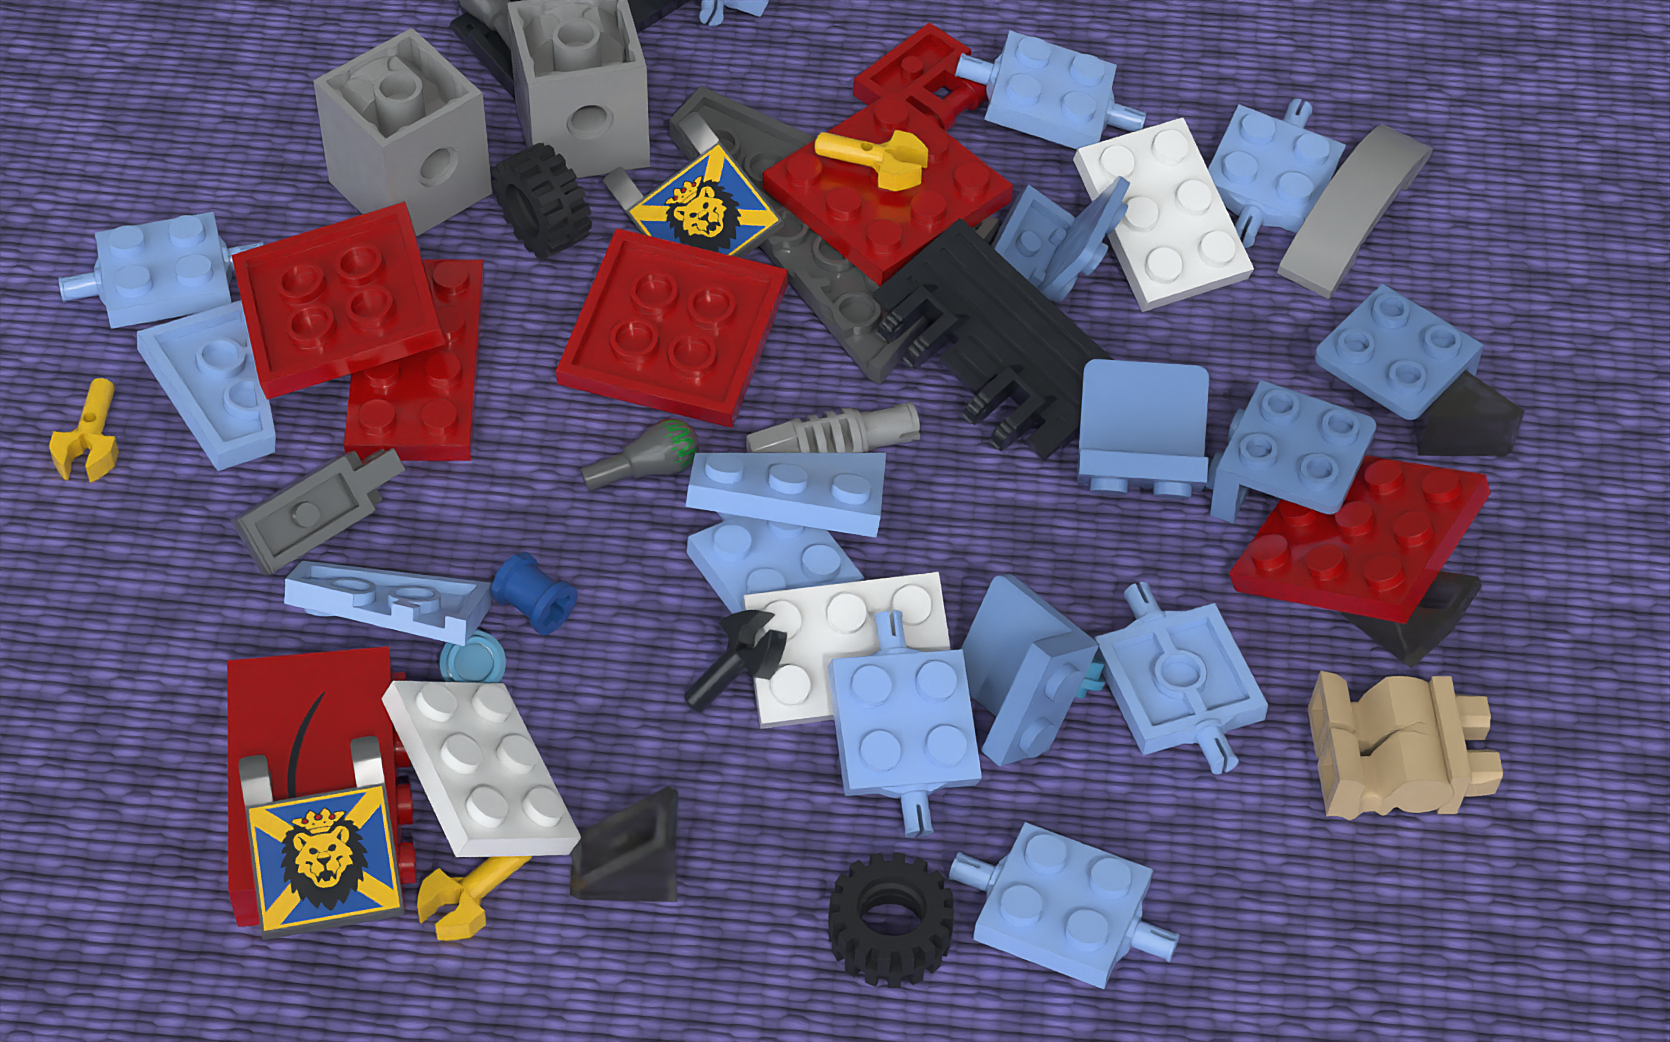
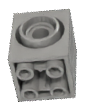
(581, 82)
(404, 131)

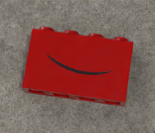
(302, 719)

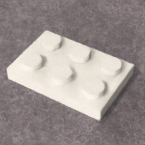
(1176, 225)
(838, 624)
(480, 769)

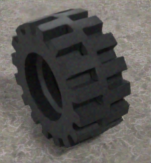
(542, 200)
(894, 884)

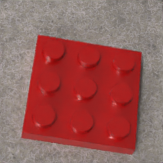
(880, 226)
(337, 300)
(673, 327)
(1374, 551)

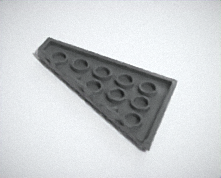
(819, 273)

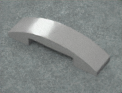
(1351, 208)

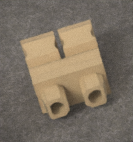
(1400, 746)

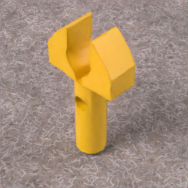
(895, 161)
(88, 434)
(468, 892)

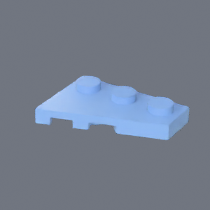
(213, 382)
(794, 488)
(391, 599)

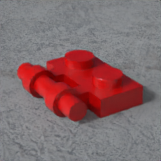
(918, 71)

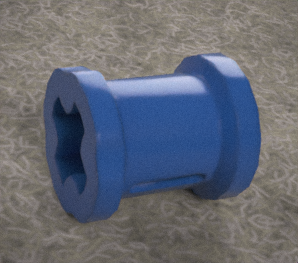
(533, 593)

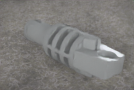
(839, 433)

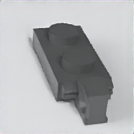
(315, 508)

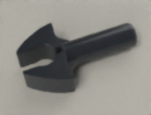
(740, 655)

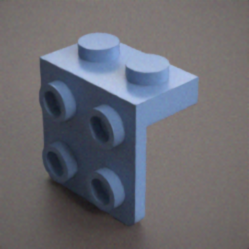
(1054, 245)
(1398, 353)
(1143, 428)
(1290, 451)
(1023, 668)

